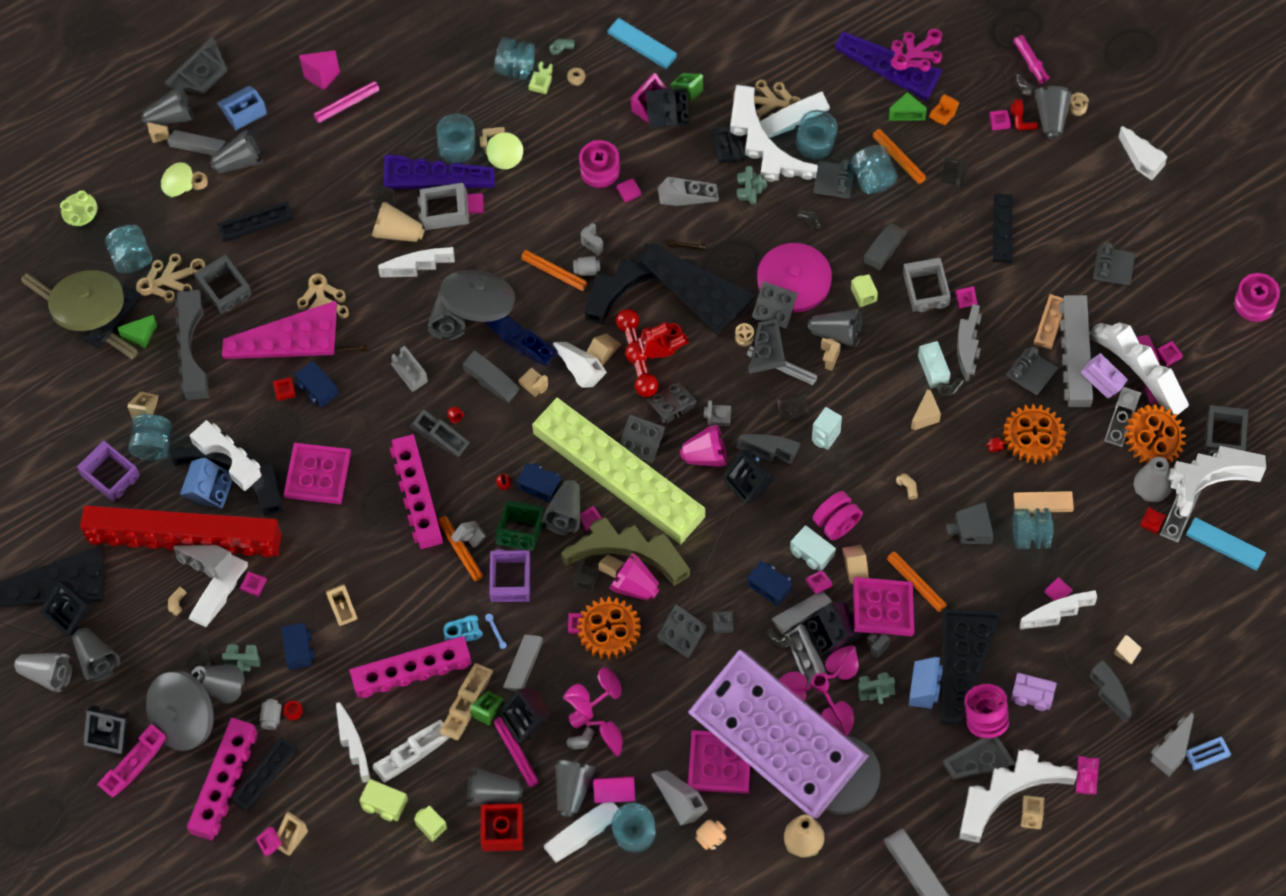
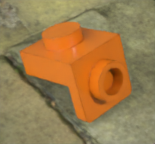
(944, 110)

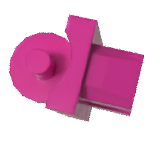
(1087, 775)

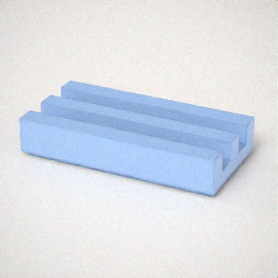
(1192, 760)

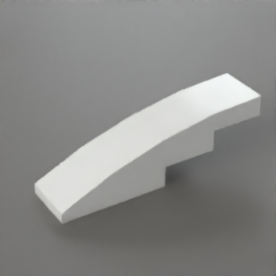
(790, 116)
(422, 260)
(216, 594)
(1052, 612)
(350, 738)
(410, 752)
(581, 831)

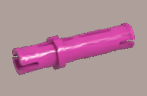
(1034, 64)

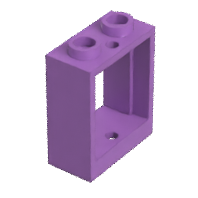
(96, 458)
(509, 594)

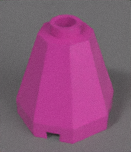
(705, 448)
(635, 580)

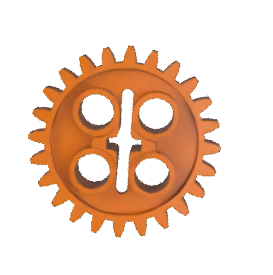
(1140, 426)
(1035, 449)
(604, 612)

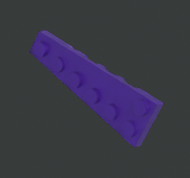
(879, 60)
(421, 174)

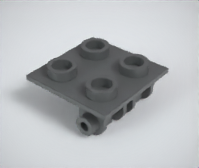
(834, 179)
(1113, 265)
(774, 303)
(1031, 371)
(671, 401)
(642, 438)
(681, 631)

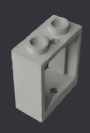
(444, 220)
(925, 268)

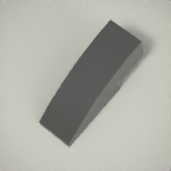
(884, 246)
(490, 377)
(439, 433)
(769, 446)
(1111, 690)

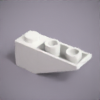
(1143, 155)
(583, 366)

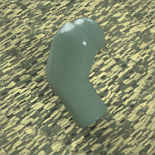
(560, 44)

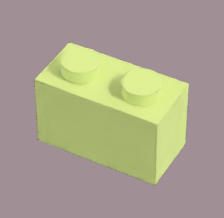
(383, 800)

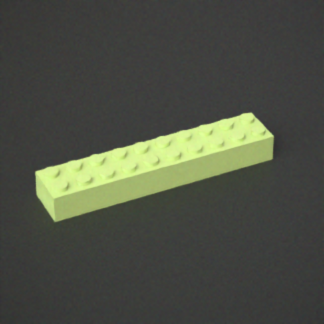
(619, 470)

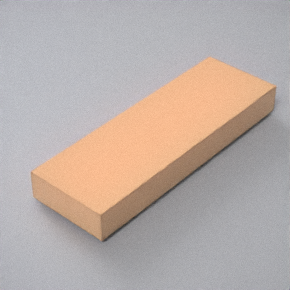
(1049, 323)
(1053, 500)

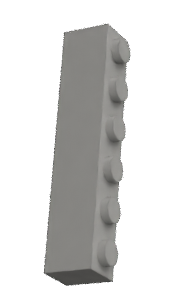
(1077, 350)

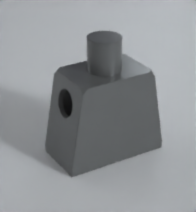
(972, 525)

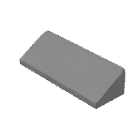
(195, 143)
(801, 612)
(805, 652)
(523, 662)

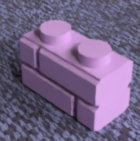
(1104, 376)
(1033, 692)

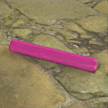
(346, 101)
(516, 752)

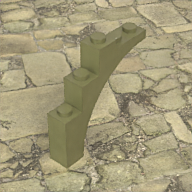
(605, 540)

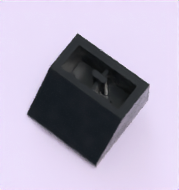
(667, 108)
(832, 628)

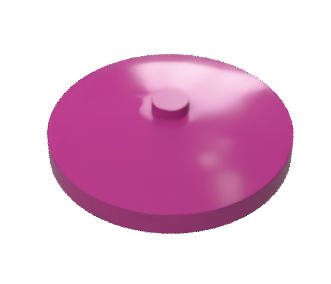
(798, 270)

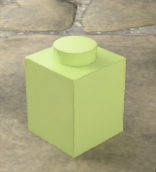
(864, 290)
(430, 823)

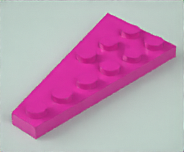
(297, 335)

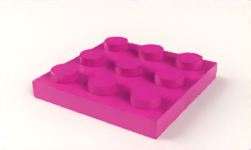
(317, 473)
(883, 606)
(716, 765)

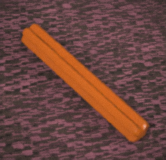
(899, 156)
(554, 270)
(460, 549)
(918, 583)

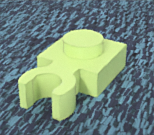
(541, 80)

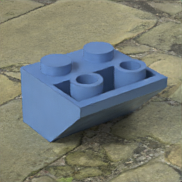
(243, 107)
(206, 484)
(925, 683)

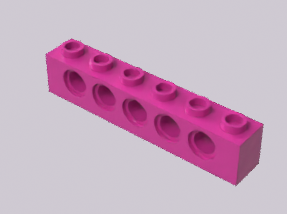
(427, 536)
(417, 658)
(235, 731)

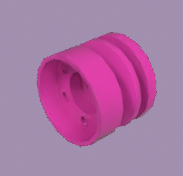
(986, 711)

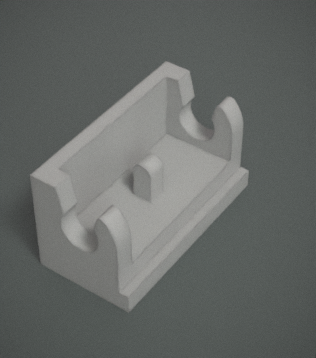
(409, 369)

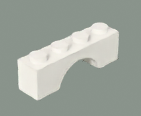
(210, 440)

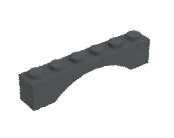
(190, 312)

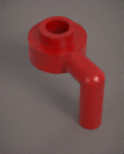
(1017, 109)

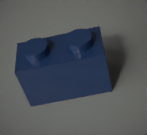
(316, 384)
(539, 482)
(769, 583)
(297, 647)

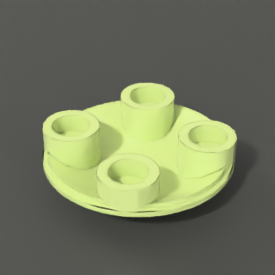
(504, 150)
(177, 179)
(78, 208)

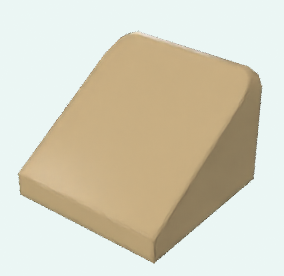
(158, 132)
(611, 565)
(1127, 650)

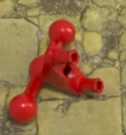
(650, 344)

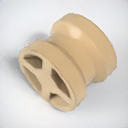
(1081, 100)
(744, 330)

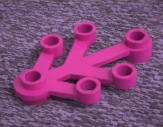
(902, 61)

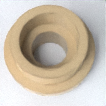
(576, 80)
(199, 176)

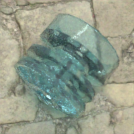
(511, 57)
(816, 134)
(456, 138)
(874, 169)
(128, 249)
(150, 437)
(1032, 528)
(633, 816)

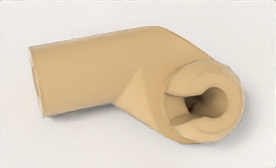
(905, 479)
(173, 601)

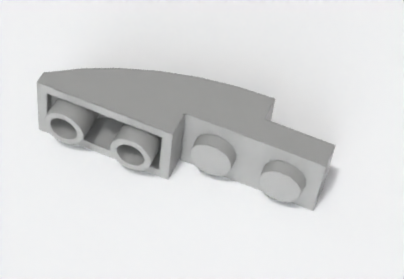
(967, 344)

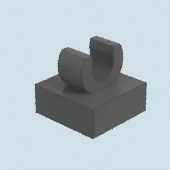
(723, 622)
(878, 644)

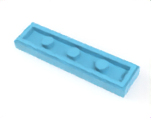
(642, 43)
(1225, 543)

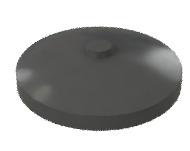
(477, 295)
(180, 710)
(860, 787)

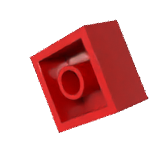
(502, 827)

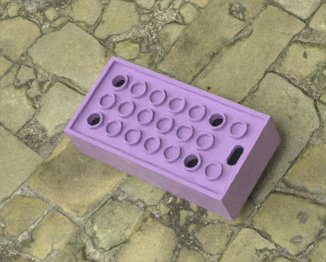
(778, 734)

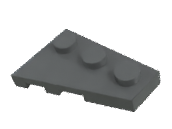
(768, 348)
(978, 759)

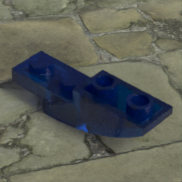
(523, 340)

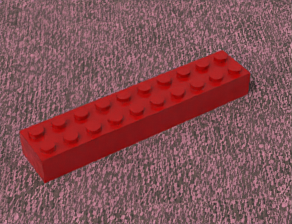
(174, 529)

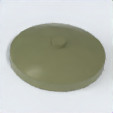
(86, 300)

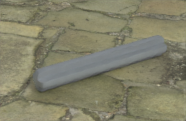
(793, 370)

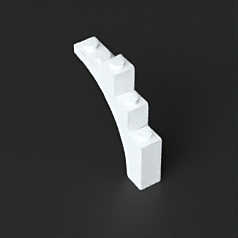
(759, 145)
(1141, 359)
(1207, 470)
(1004, 784)

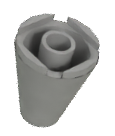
(1153, 481)
(45, 669)

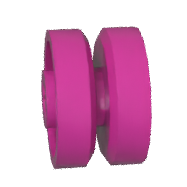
(599, 163)
(1257, 297)
(837, 515)

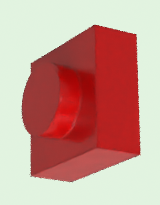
(284, 389)
(1152, 520)

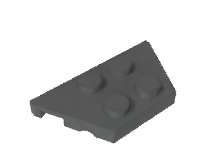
(200, 70)

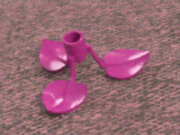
(840, 663)
(579, 698)

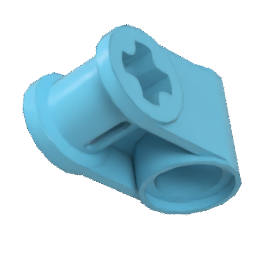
(463, 628)

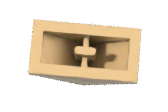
(603, 347)
(142, 404)
(927, 412)
(855, 562)
(341, 605)
(291, 833)

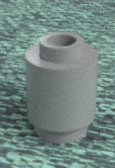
(586, 266)
(270, 714)

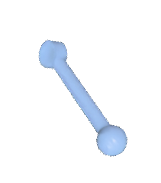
(489, 618)

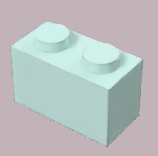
(934, 364)
(826, 428)
(812, 549)

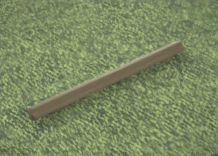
(113, 339)

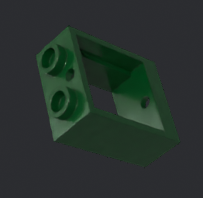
(516, 539)

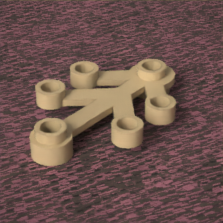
(771, 101)
(168, 278)
(321, 299)

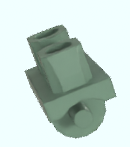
(753, 185)
(242, 661)
(876, 689)

